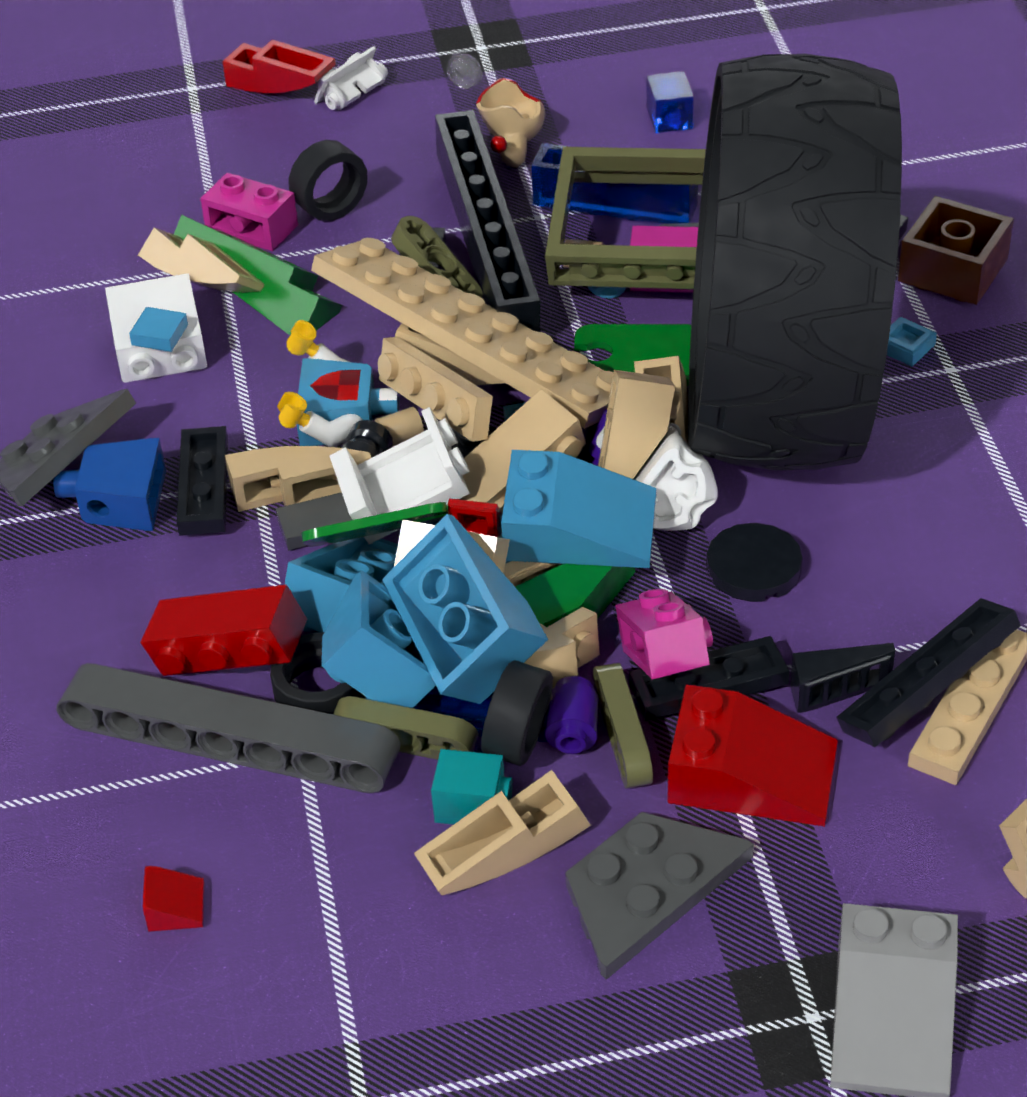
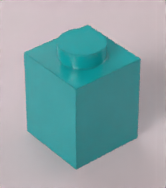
(466, 782)

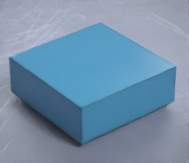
(158, 329)
(909, 341)

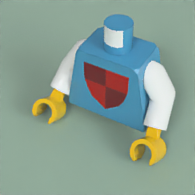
(330, 393)

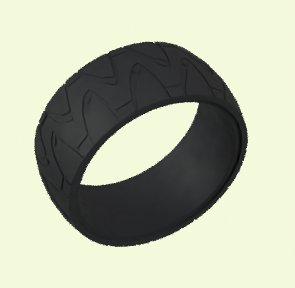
(794, 261)

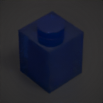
(669, 102)

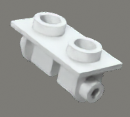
(338, 85)

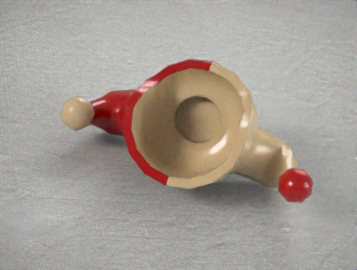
(511, 118)

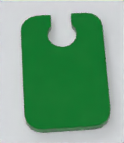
(635, 343)
(373, 524)

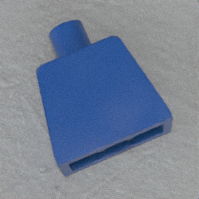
(117, 483)

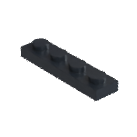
(928, 672)

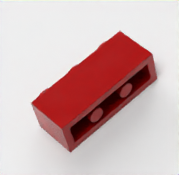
(224, 630)

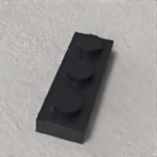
(202, 481)
(739, 668)

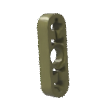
(420, 242)
(623, 725)
(418, 730)

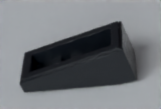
(837, 674)

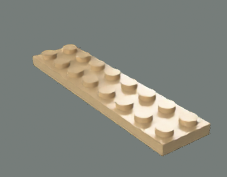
(467, 326)

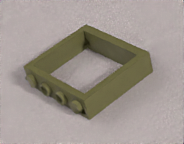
(620, 264)

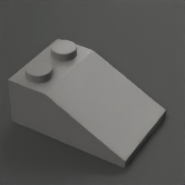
(894, 1001)

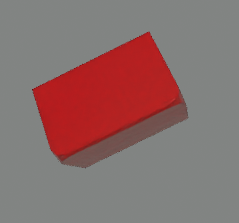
(477, 516)
(172, 899)

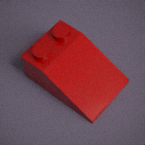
(748, 759)

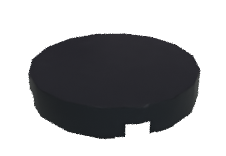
(754, 561)

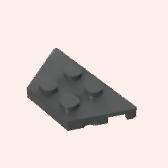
(56, 442)
(647, 881)

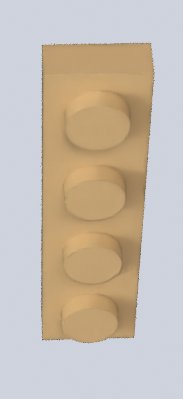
(435, 386)
(968, 711)

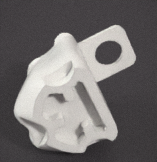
(681, 481)

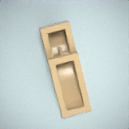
(199, 258)
(284, 474)
(502, 836)

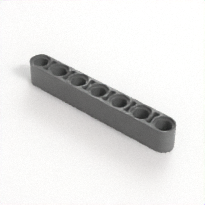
(230, 727)

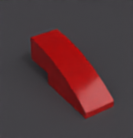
(274, 68)

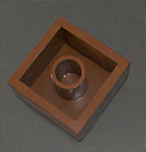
(955, 250)

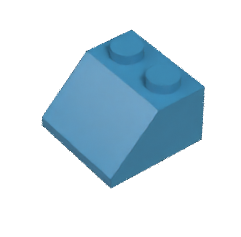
(373, 648)

